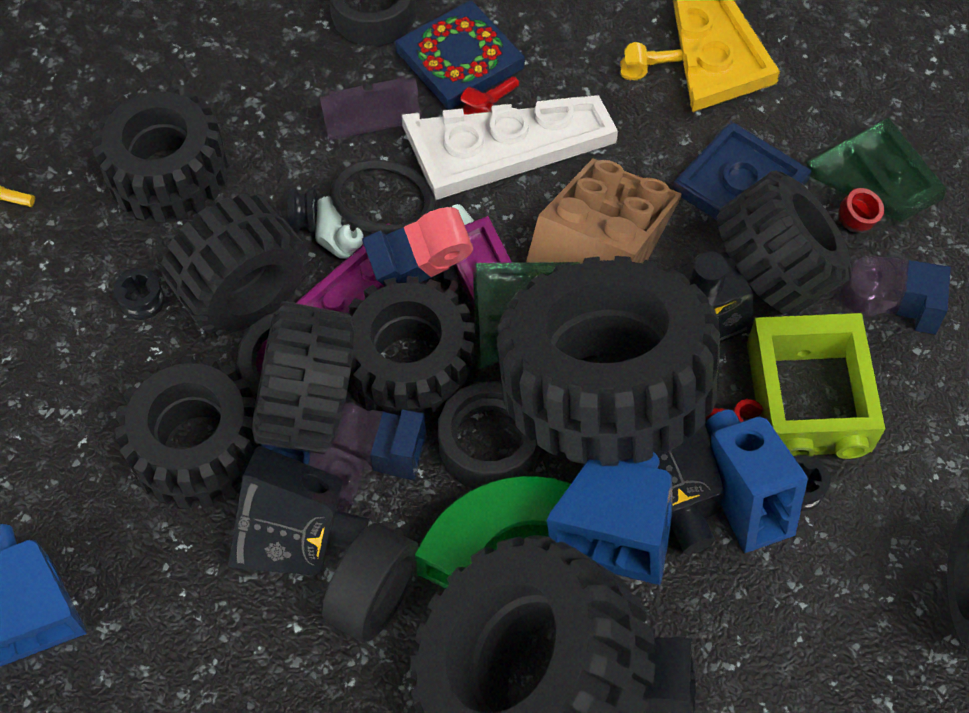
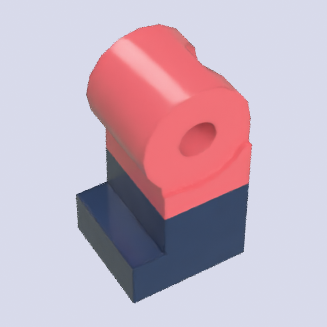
(420, 247)

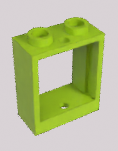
(817, 338)

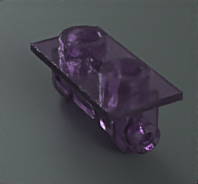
(360, 112)

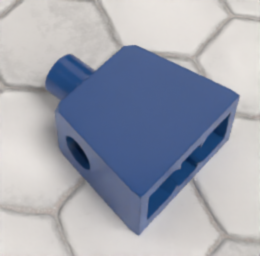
(758, 478)
(618, 517)
(32, 601)

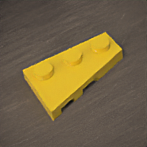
(720, 52)

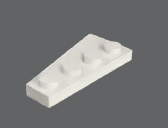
(482, 148)

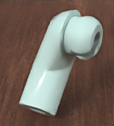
(333, 235)

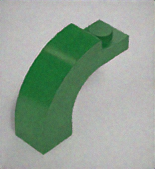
(483, 519)

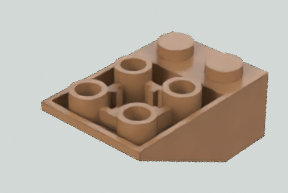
(603, 216)

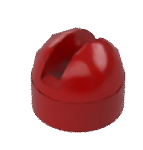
(860, 210)

